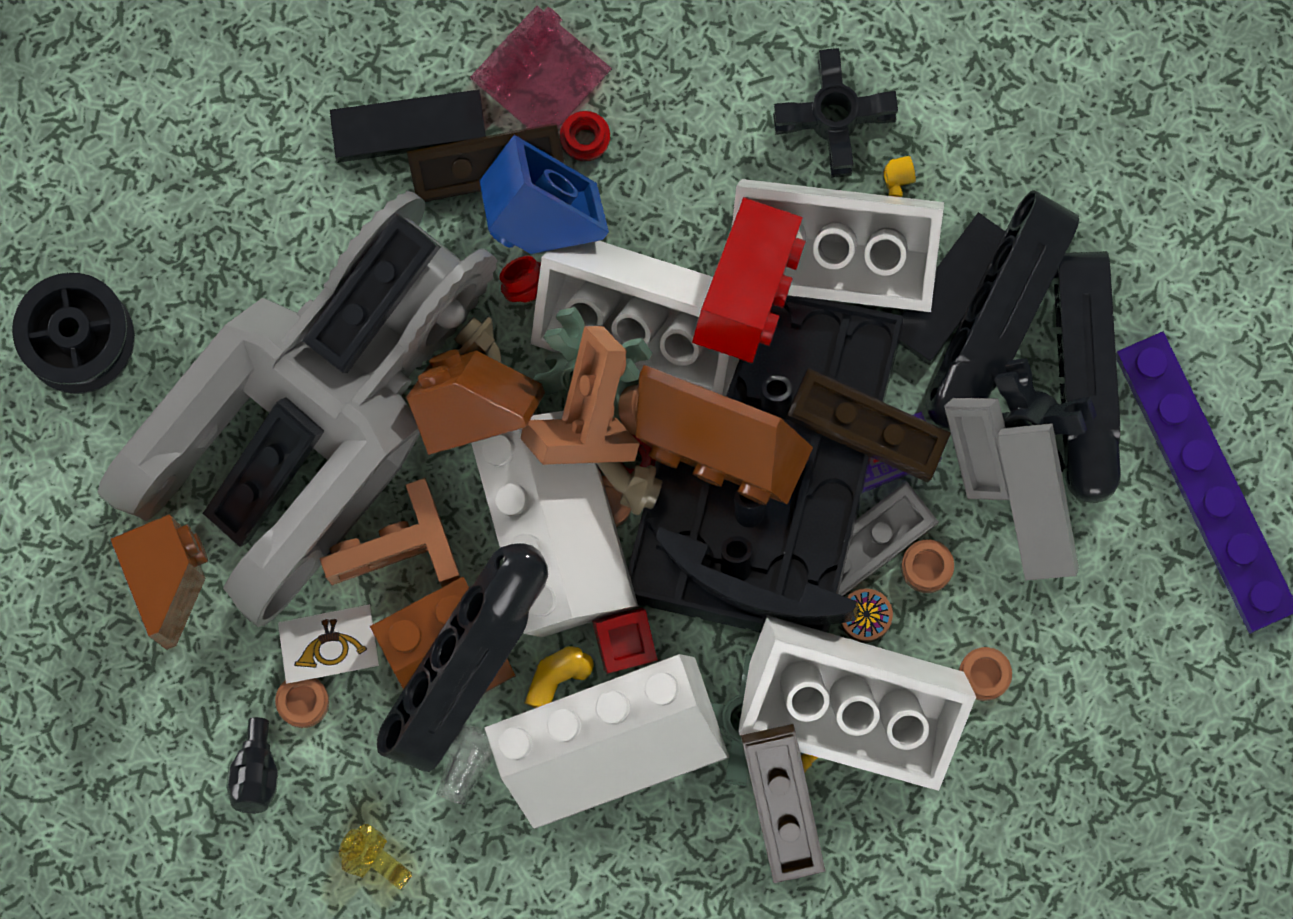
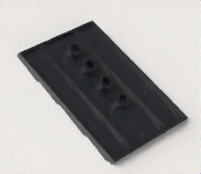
(776, 542)

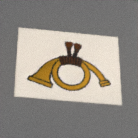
(328, 644)

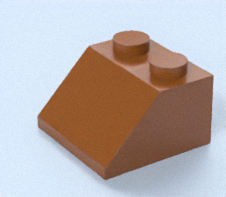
(470, 400)
(162, 574)
(412, 630)

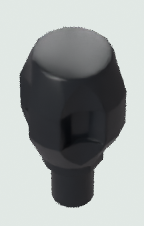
(253, 772)

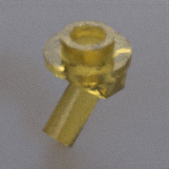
(364, 850)

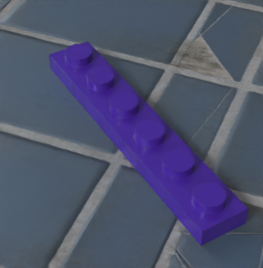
(1206, 482)

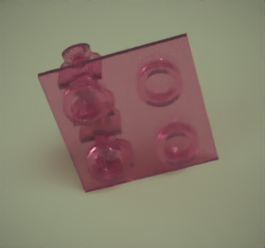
(540, 71)

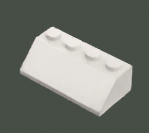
(858, 243)
(633, 300)
(564, 517)
(857, 702)
(608, 741)

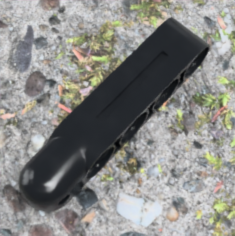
(1003, 303)
(1089, 370)
(463, 659)

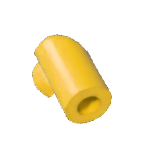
(555, 669)

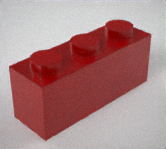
(750, 281)

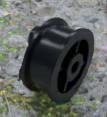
(89, 357)

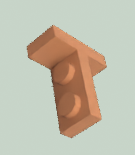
(587, 425)
(397, 544)

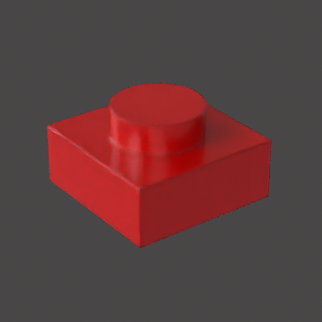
(624, 640)

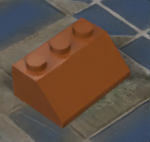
(719, 437)

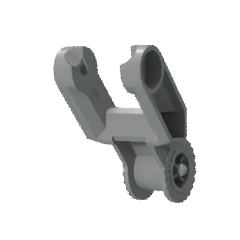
(361, 411)

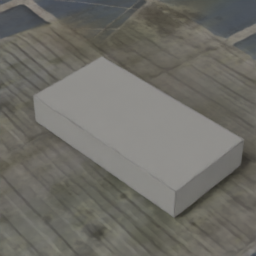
(974, 432)

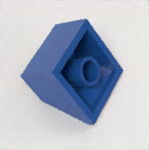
(540, 201)

